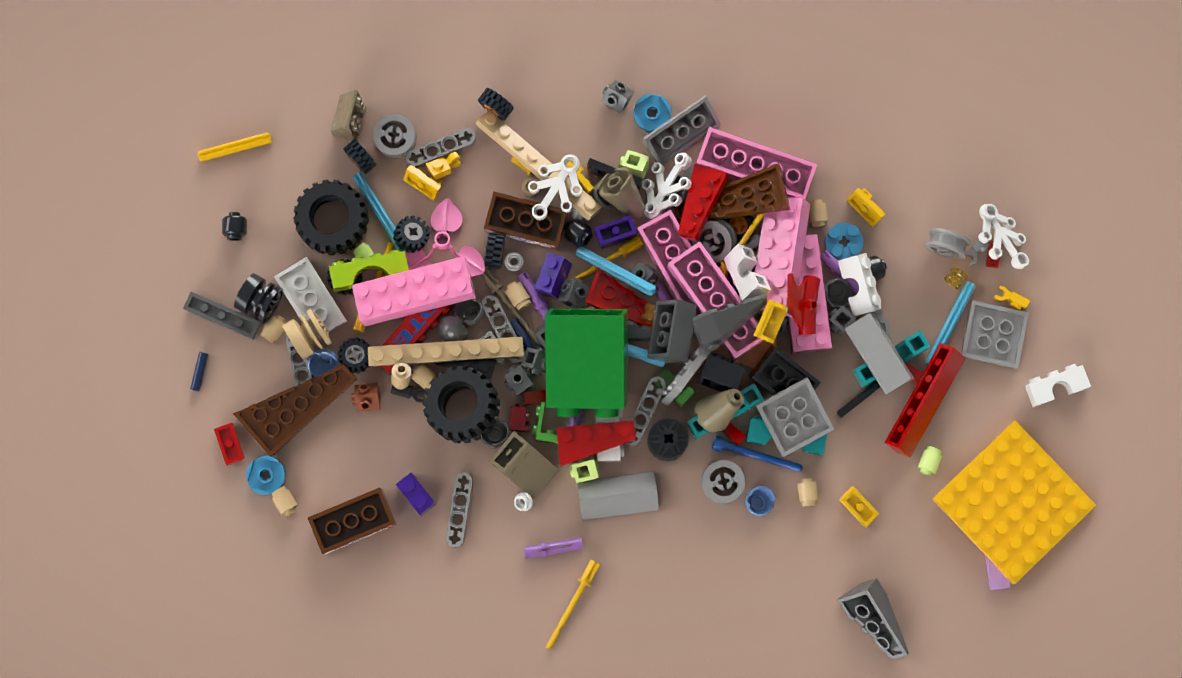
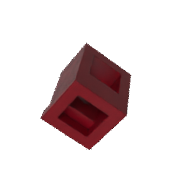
(519, 418)

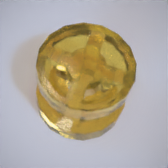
(955, 278)
(648, 315)

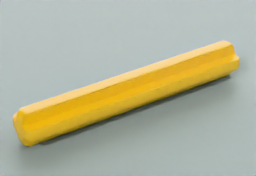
(234, 146)

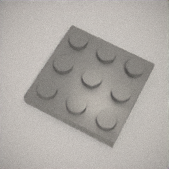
(994, 334)
(684, 375)
(794, 417)

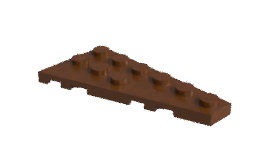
(750, 195)
(288, 412)

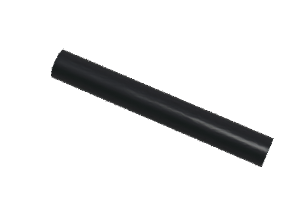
(858, 399)

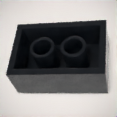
(779, 372)
(721, 374)

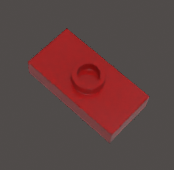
(229, 444)

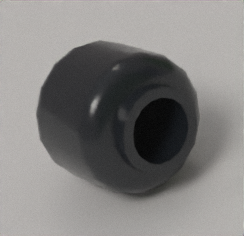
(234, 226)
(578, 232)
(878, 267)

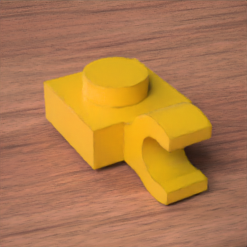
(440, 167)
(1016, 301)

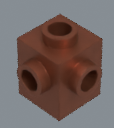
(366, 397)

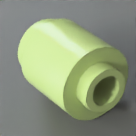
(930, 460)

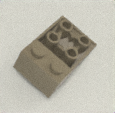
(348, 116)
(523, 465)

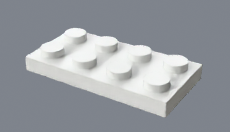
(307, 291)

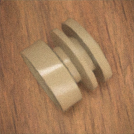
(307, 333)

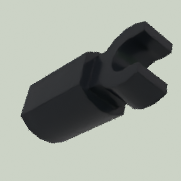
(408, 392)

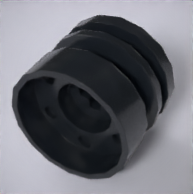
(260, 299)
(668, 451)

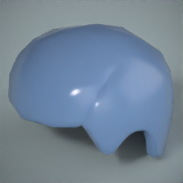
(322, 361)
(760, 500)

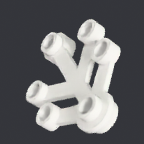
(556, 184)
(665, 187)
(991, 218)

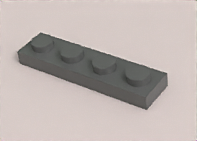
(222, 315)

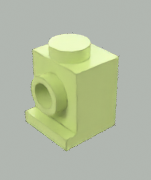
(635, 163)
(584, 475)

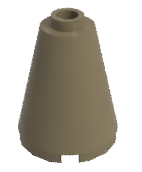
(622, 192)
(718, 409)

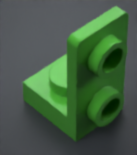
(683, 396)
(549, 435)

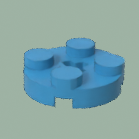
(654, 103)
(850, 233)
(260, 466)

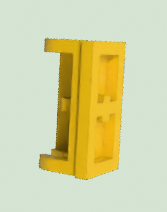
(770, 321)

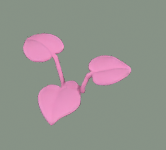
(447, 218)

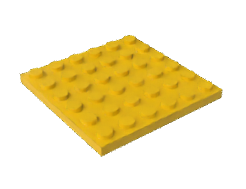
(1014, 502)

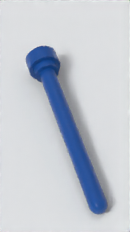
(721, 444)

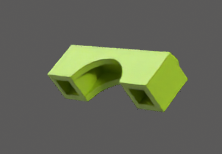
(344, 274)

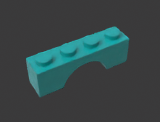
(907, 350)
(751, 398)
(760, 435)

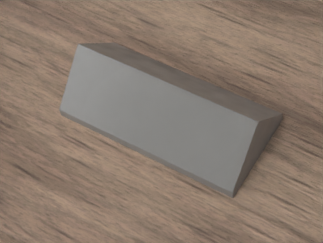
(681, 131)
(879, 353)
(618, 495)

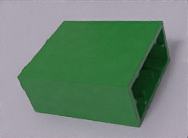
(586, 361)

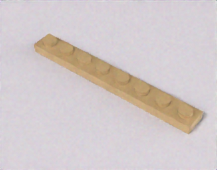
(533, 160)
(445, 351)

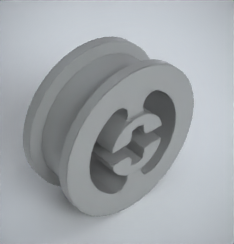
(409, 137)
(721, 232)
(947, 243)
(738, 478)

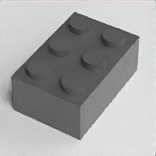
(671, 331)

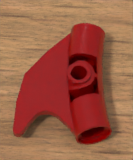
(803, 302)

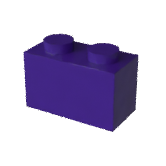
(615, 232)
(553, 275)
(416, 494)

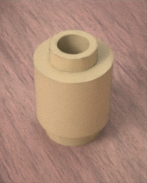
(818, 214)
(518, 295)
(273, 328)
(401, 375)
(423, 375)
(807, 492)
(284, 501)

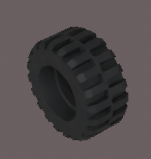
(324, 193)
(444, 388)

